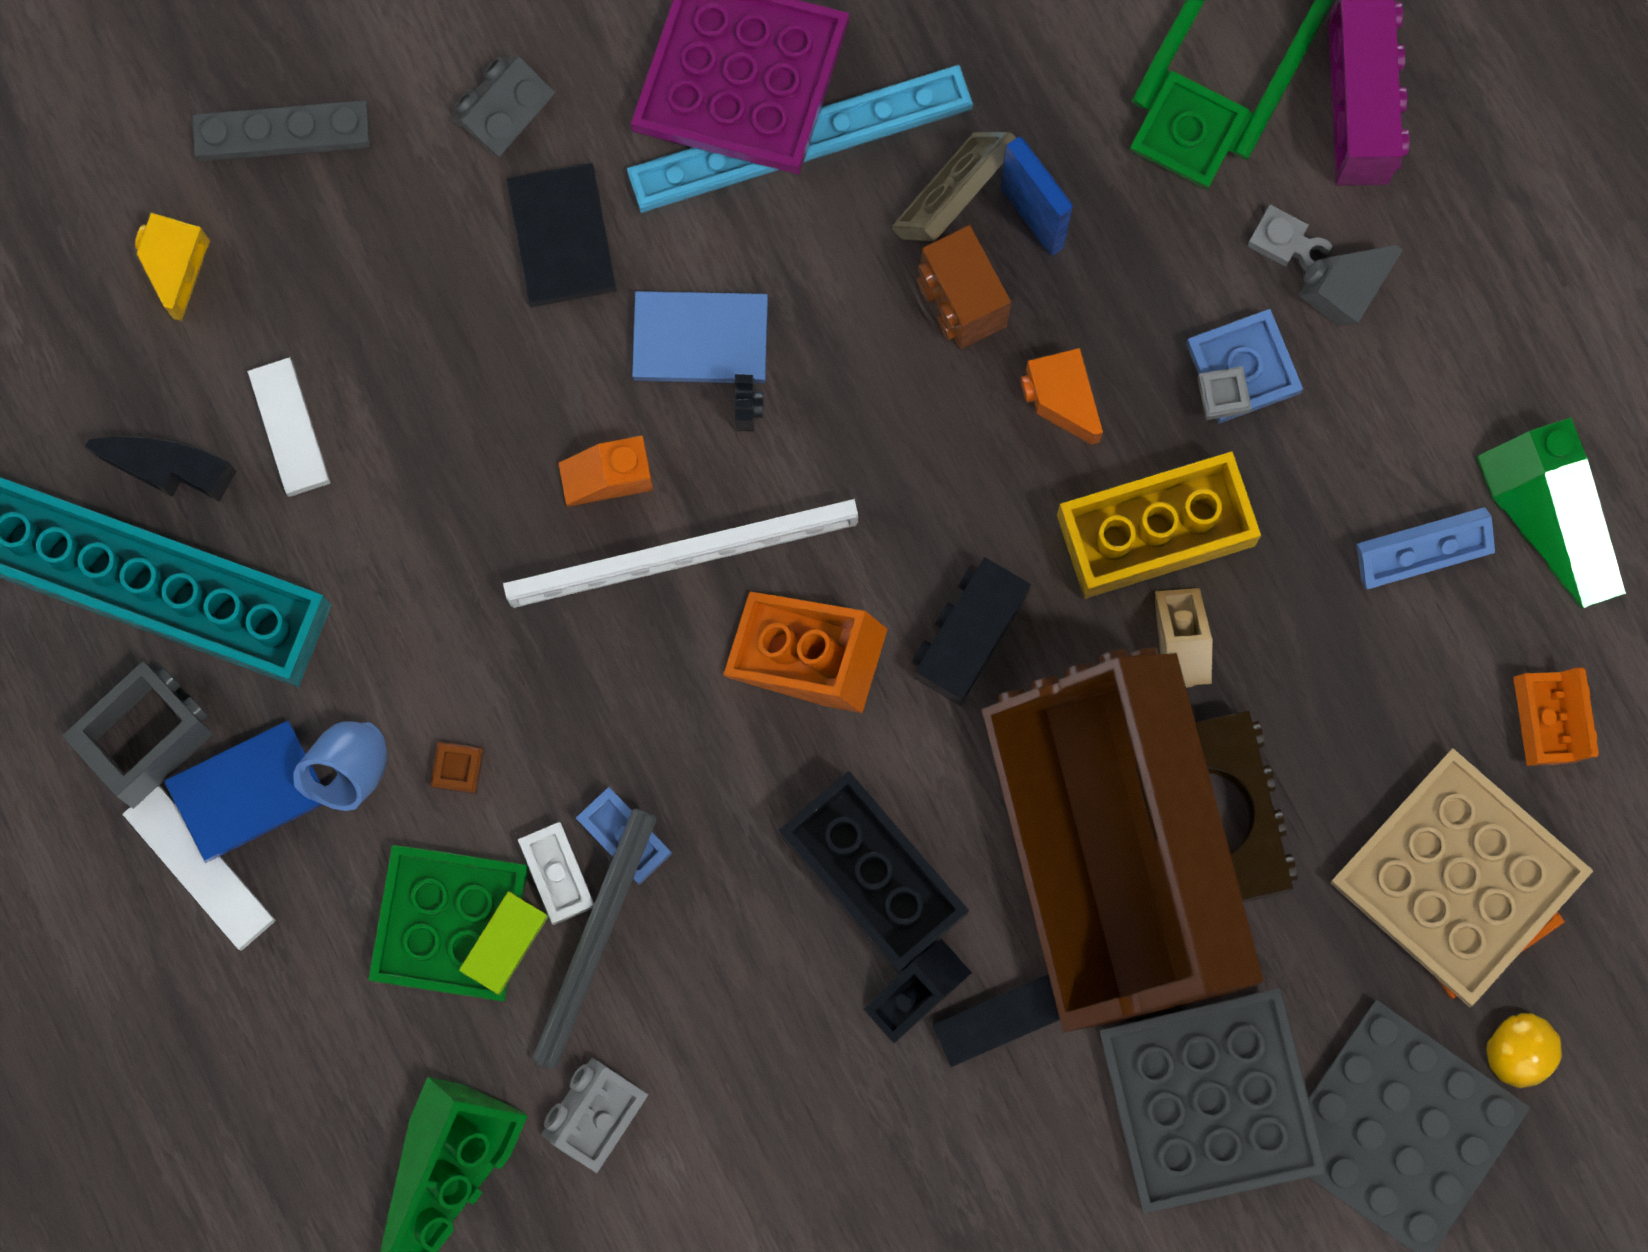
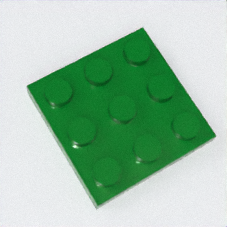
(434, 916)

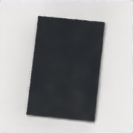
(561, 235)

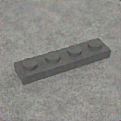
(281, 131)

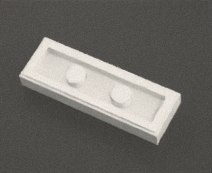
(289, 427)

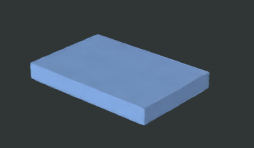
(699, 336)

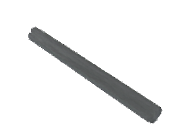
(594, 938)

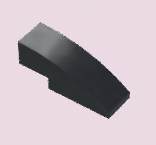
(165, 464)

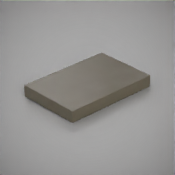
(953, 186)

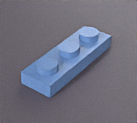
(1426, 548)

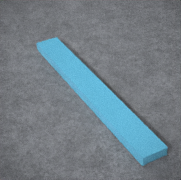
(837, 128)

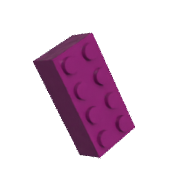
(1367, 91)

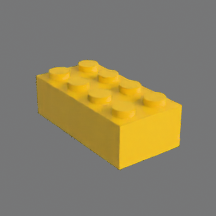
(1158, 525)

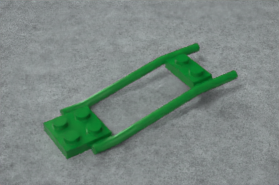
(1195, 127)

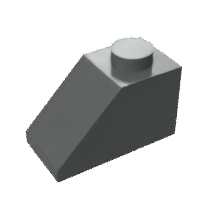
(1347, 283)

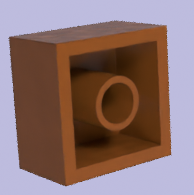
(963, 287)

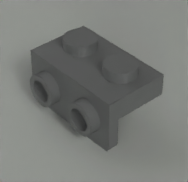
(502, 103)

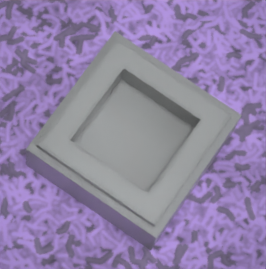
(1224, 393)

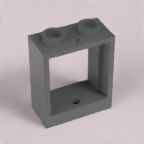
(163, 758)

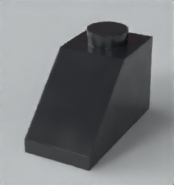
(917, 990)

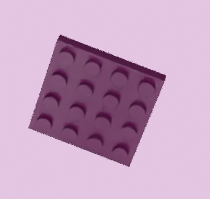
(742, 78)

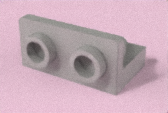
(593, 1114)

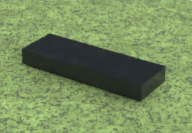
(997, 1021)

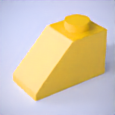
(172, 259)

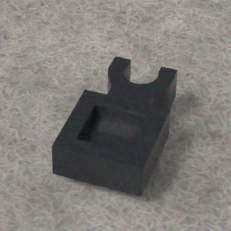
(747, 403)

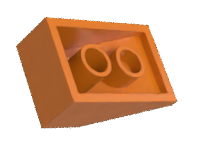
(807, 650)

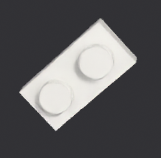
(556, 873)

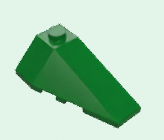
(1553, 500)
(445, 1158)

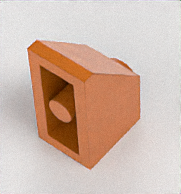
(1063, 394)
(606, 472)

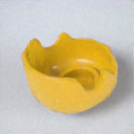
(1524, 1050)

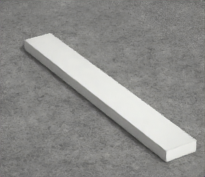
(681, 554)

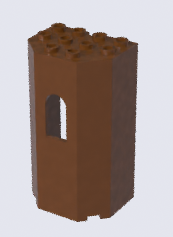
(1121, 840)

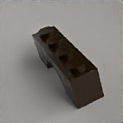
(1233, 753)

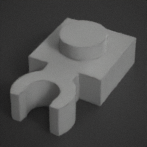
(1282, 237)

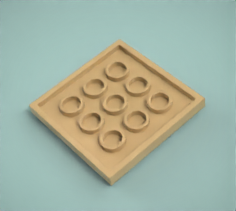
(1461, 877)

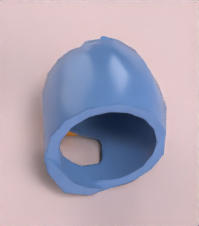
(357, 756)

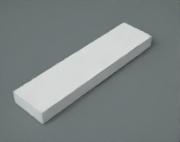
(211, 884)

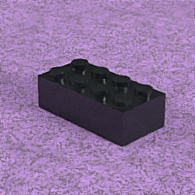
(873, 872)

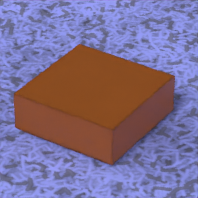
(457, 768)

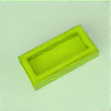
(503, 943)

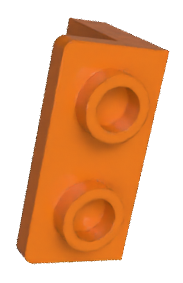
(1556, 717)

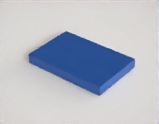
(1036, 195)
(242, 792)

